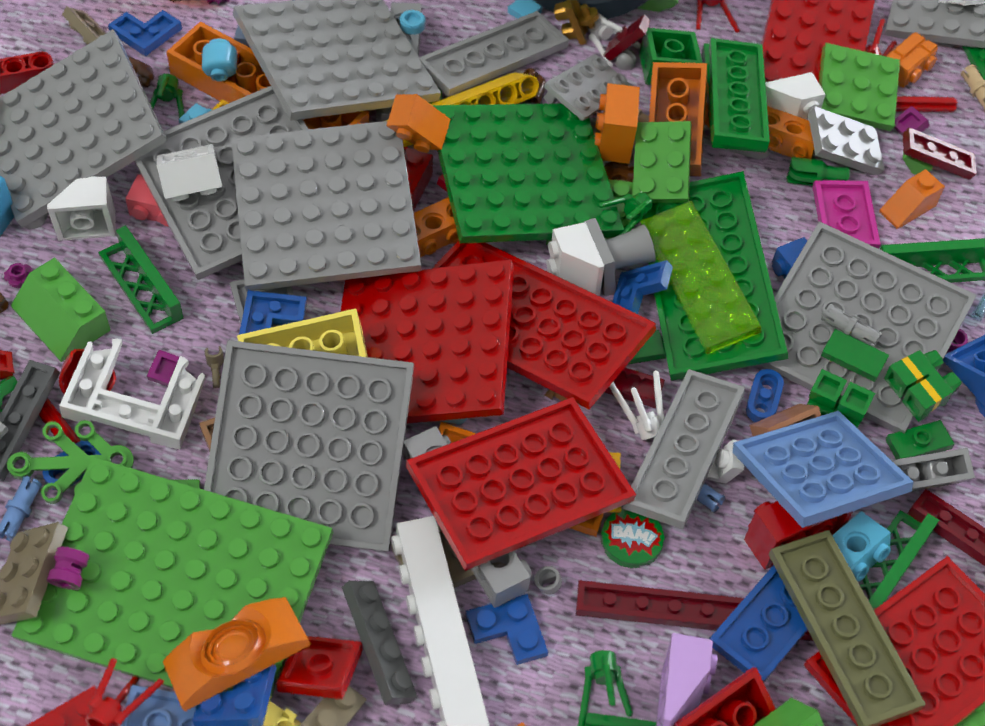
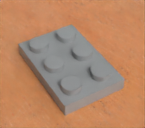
(845, 141)

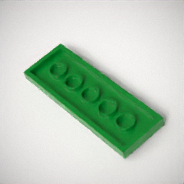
(738, 94)

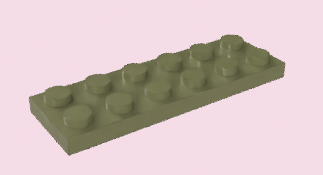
(846, 630)

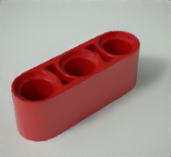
(21, 68)

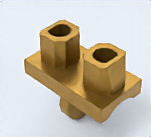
(579, 19)

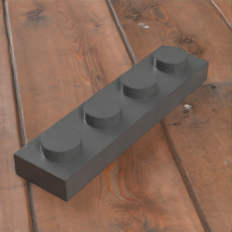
(24, 408)
(379, 642)

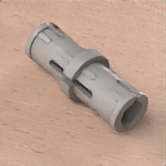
(851, 325)

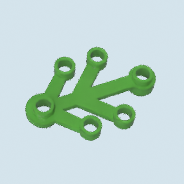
(74, 463)

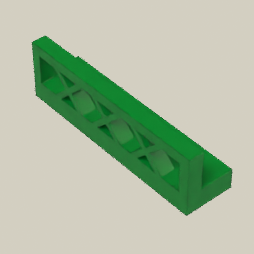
(940, 253)
(149, 274)
(905, 558)

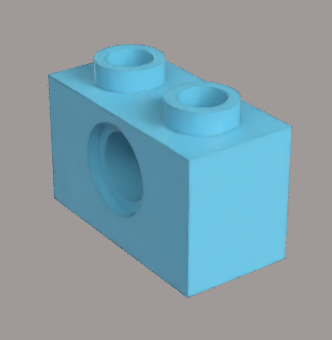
(865, 536)

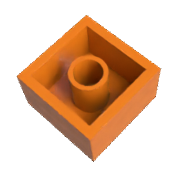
(617, 122)

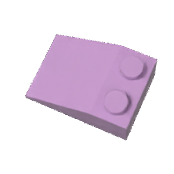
(684, 677)

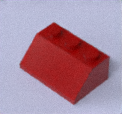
(737, 704)

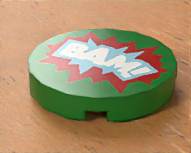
(632, 539)

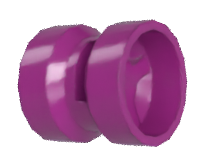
(68, 568)

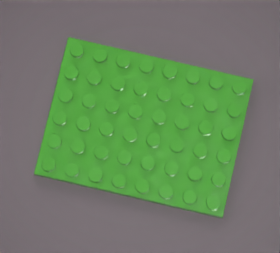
(167, 567)

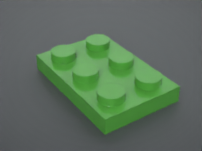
(663, 161)

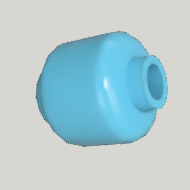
(219, 59)

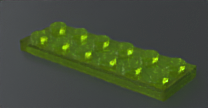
(701, 278)

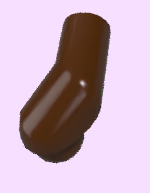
(144, 70)
(538, 97)

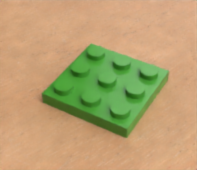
(860, 85)

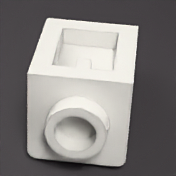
(725, 465)

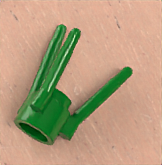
(167, 90)
(634, 208)
(605, 672)

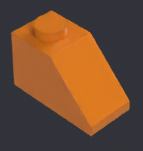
(913, 199)

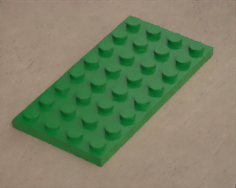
(730, 219)

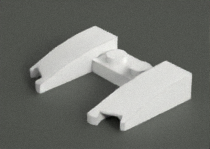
(163, 423)

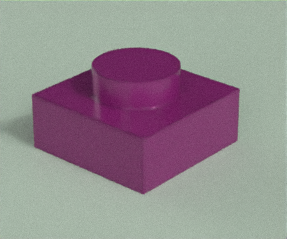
(912, 119)
(162, 368)

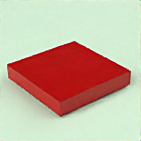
(321, 668)

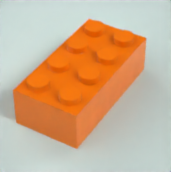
(680, 95)

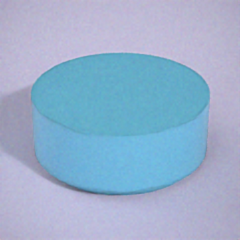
(412, 22)

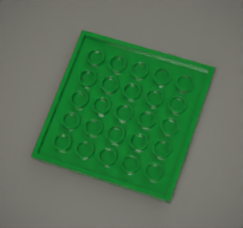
(523, 172)

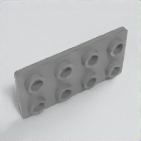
(581, 86)

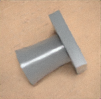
(621, 251)

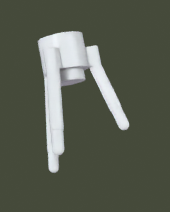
(604, 30)
(647, 423)

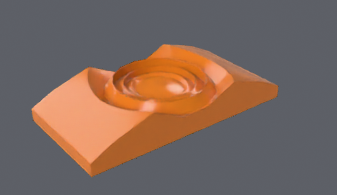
(234, 651)

